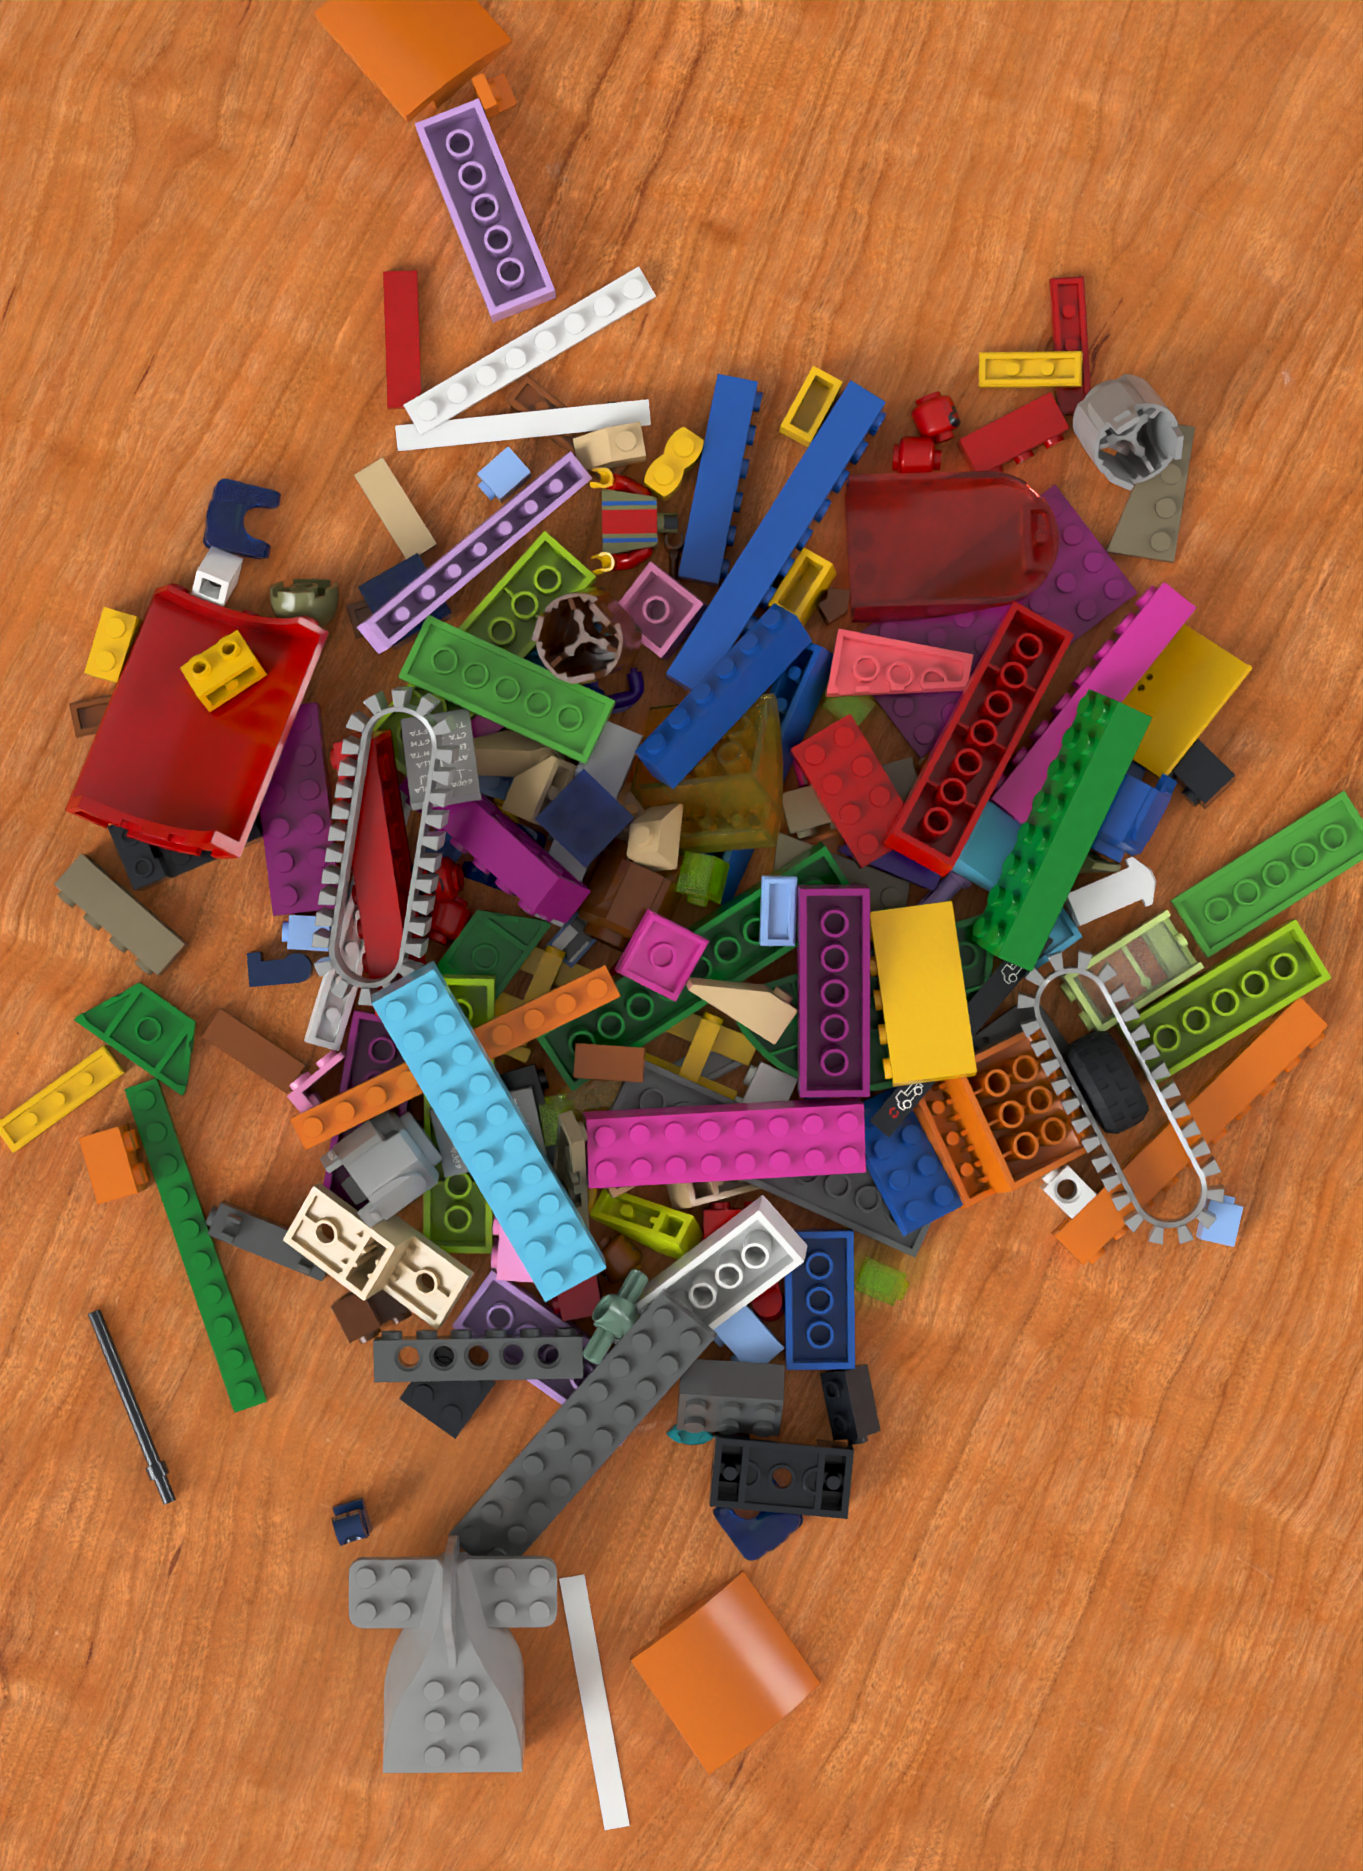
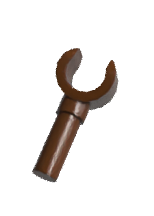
(673, 555)

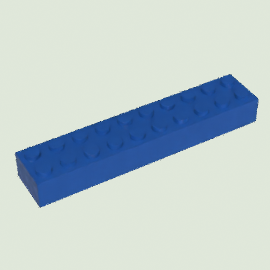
(780, 533)

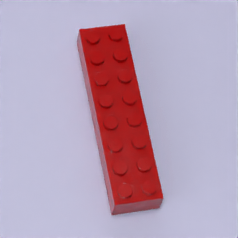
(978, 739)
(380, 857)

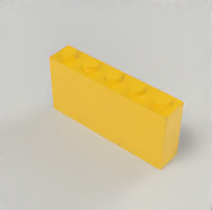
(921, 994)

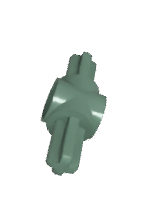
(615, 1316)

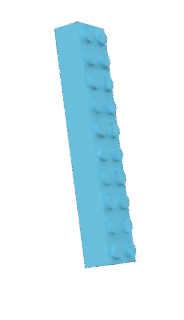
(488, 1131)

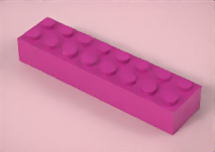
(1114, 674)
(724, 1142)

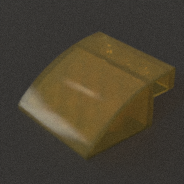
(733, 791)

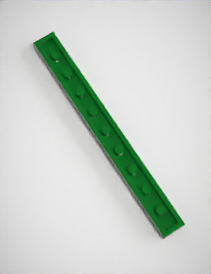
(195, 1245)

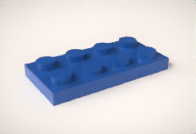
(907, 1170)

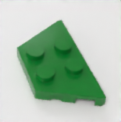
(493, 946)
(147, 1033)

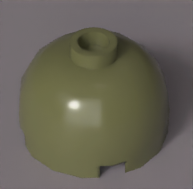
(305, 598)

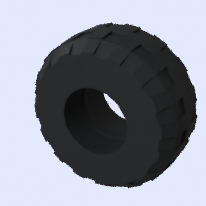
(1106, 1082)

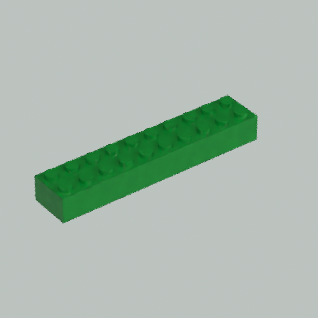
(729, 956)

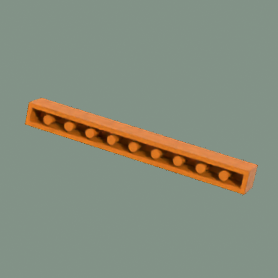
(496, 1037)
(1213, 1107)

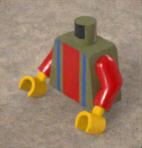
(628, 522)

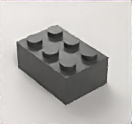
(731, 1398)

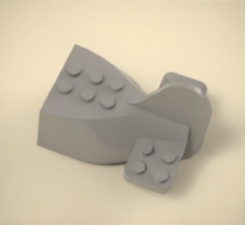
(455, 1667)

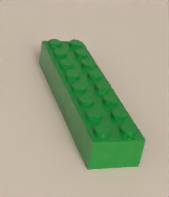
(1060, 829)

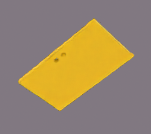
(1183, 697)

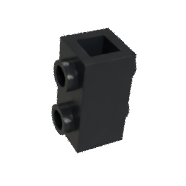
(850, 1404)

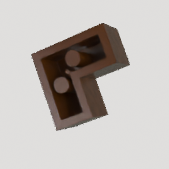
(364, 1318)

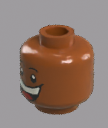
(620, 1257)

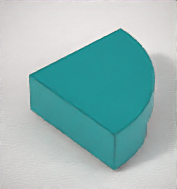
(688, 1438)

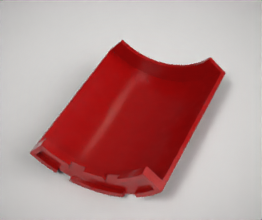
(168, 762)

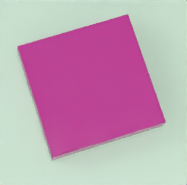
(661, 955)

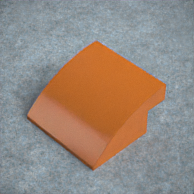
(415, 47)
(1002, 1123)
(725, 1671)

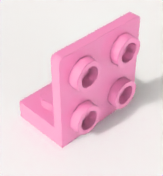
(300, 1095)

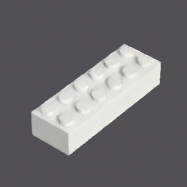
(731, 1265)

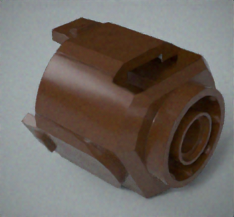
(576, 649)
(622, 895)

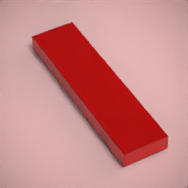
(1070, 334)
(402, 337)

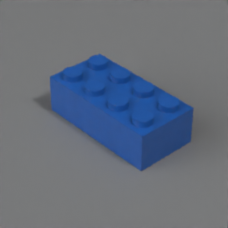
(821, 1303)

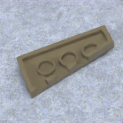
(1154, 511)
(885, 889)
(571, 1161)

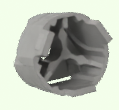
(1133, 421)
(388, 1164)

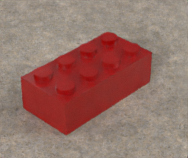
(850, 787)

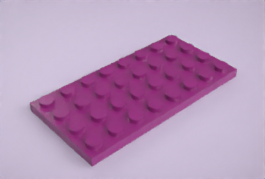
(1075, 596)

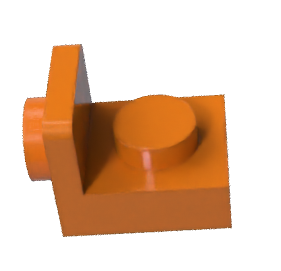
(493, 94)

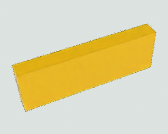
(1030, 369)

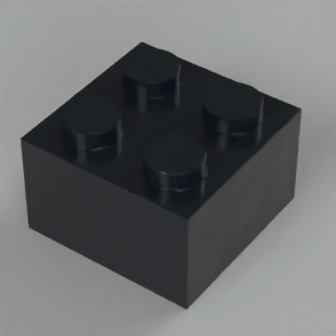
(447, 1402)

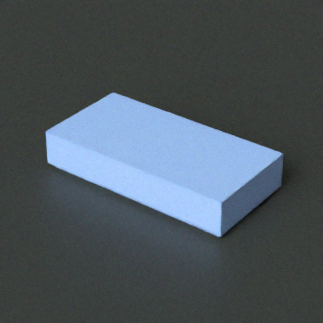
(778, 910)

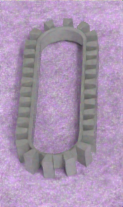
(341, 832)
(1080, 1122)

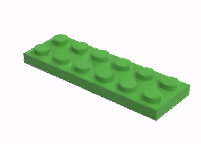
(506, 689)
(1272, 875)

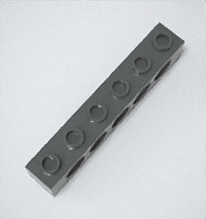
(391, 1368)

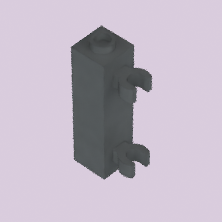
(259, 1237)

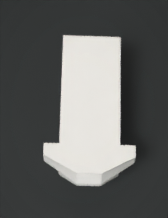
(1112, 893)

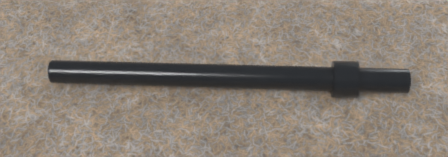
(156, 1468)

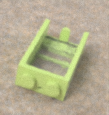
(1146, 961)

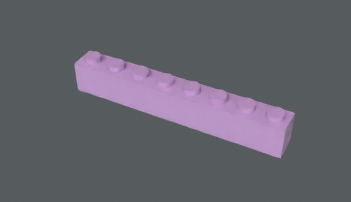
(474, 553)

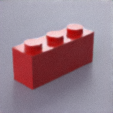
(1014, 436)

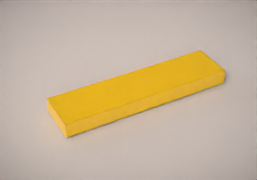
(60, 1098)

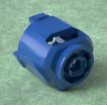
(1133, 814)

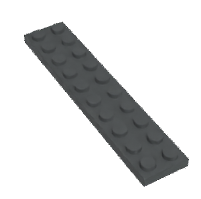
(843, 1198)
(585, 1430)

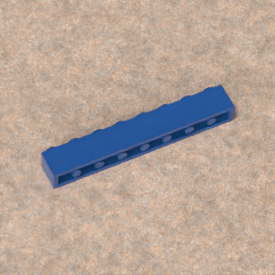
(797, 698)

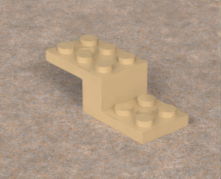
(378, 1257)

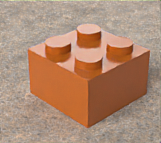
(114, 1163)

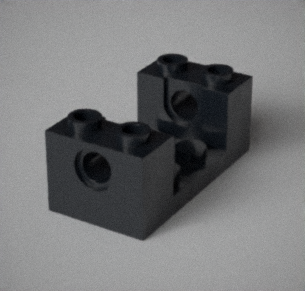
(153, 865)
(745, 1469)

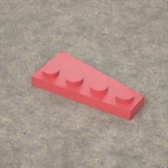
(884, 666)

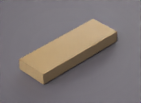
(395, 509)

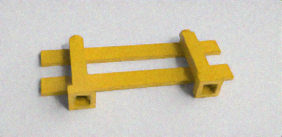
(704, 1032)

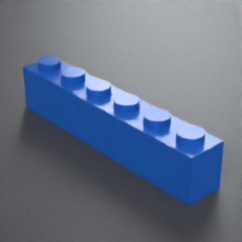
(718, 480)
(723, 696)

